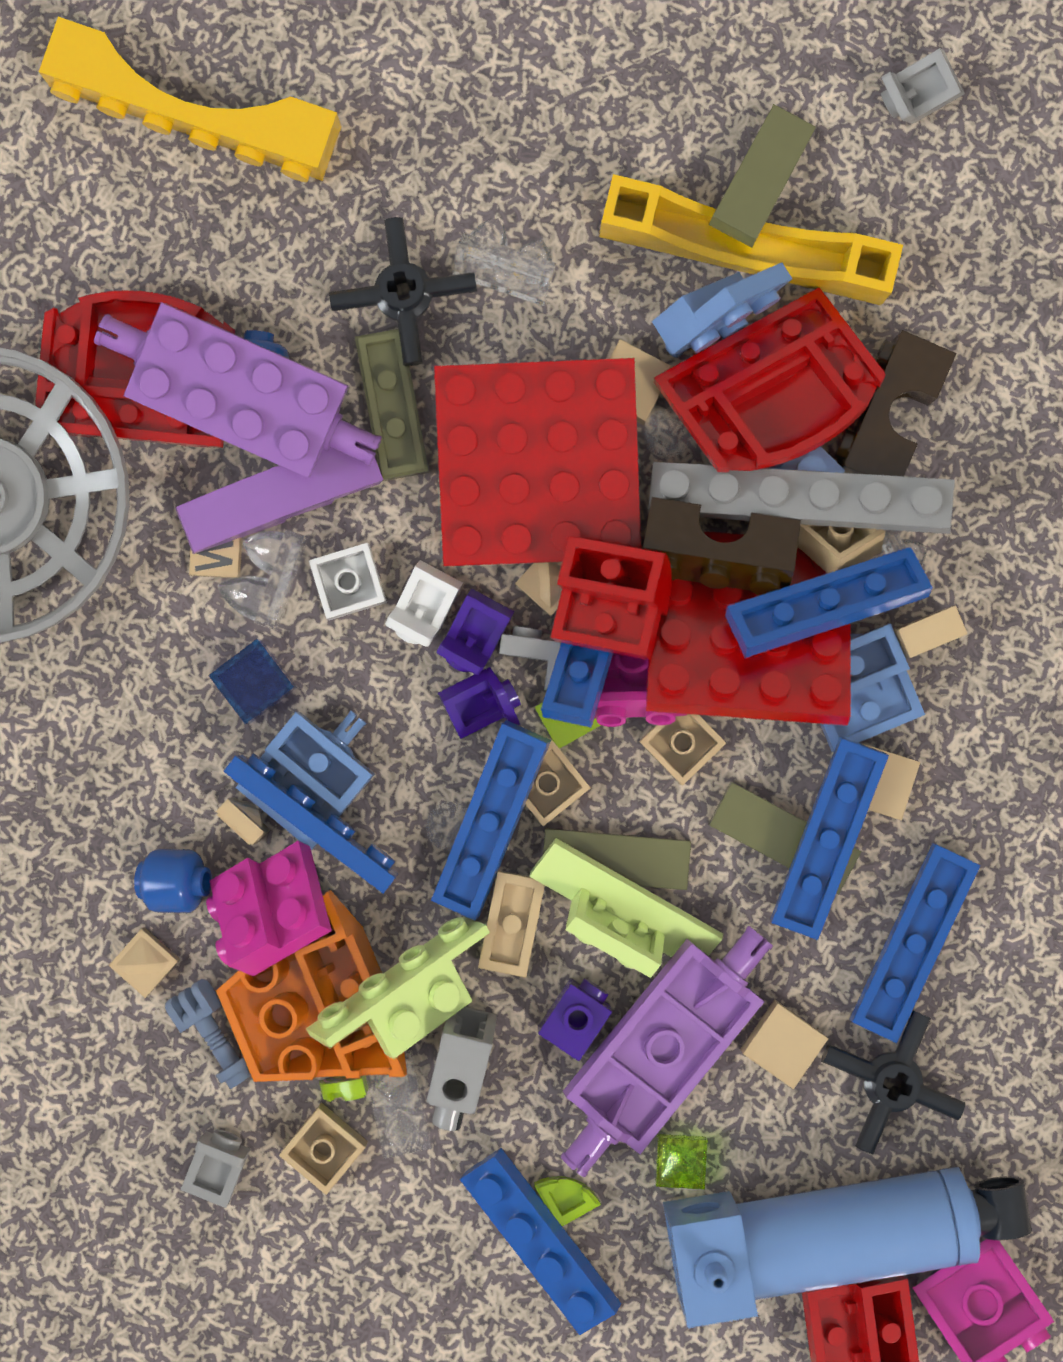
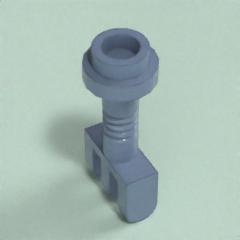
(195, 1008)

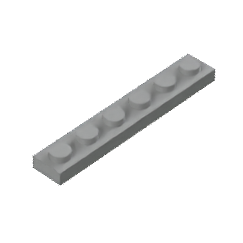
(810, 496)

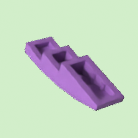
(272, 499)

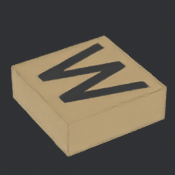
(219, 561)

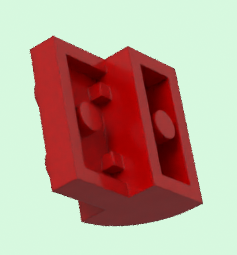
(611, 597)
(861, 1322)

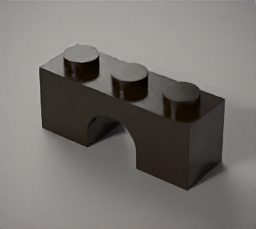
(913, 371)
(756, 562)

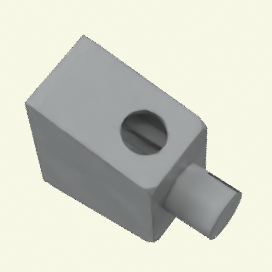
(461, 1066)

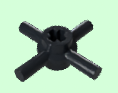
(385, 288)
(890, 1065)

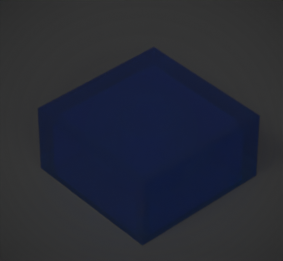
(252, 681)

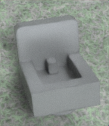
(921, 88)
(528, 644)
(216, 1167)

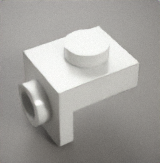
(423, 604)

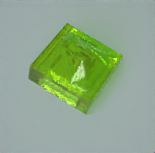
(681, 1161)

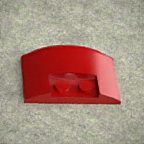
(106, 374)
(774, 386)

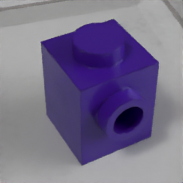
(576, 1017)

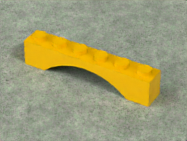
(284, 133)
(678, 226)

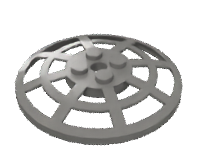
(28, 493)

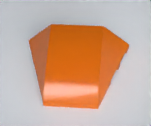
(280, 1002)

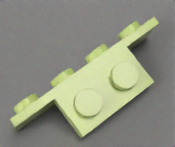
(618, 912)
(409, 996)

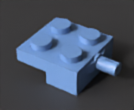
(718, 309)
(879, 688)
(318, 764)

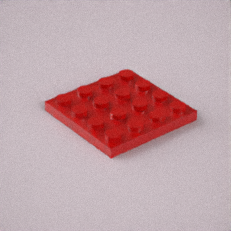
(536, 458)
(704, 671)

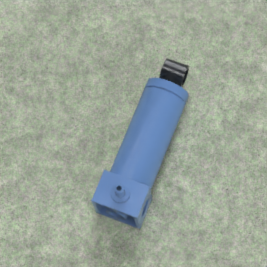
(832, 1237)

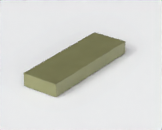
(762, 176)
(391, 405)
(764, 827)
(638, 858)

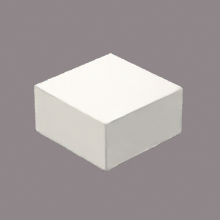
(347, 581)

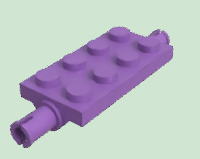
(236, 390)
(663, 1048)

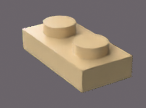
(511, 924)

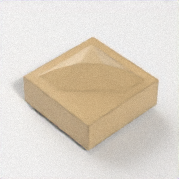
(541, 585)
(243, 819)
(144, 962)

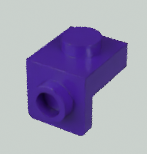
(475, 633)
(479, 702)

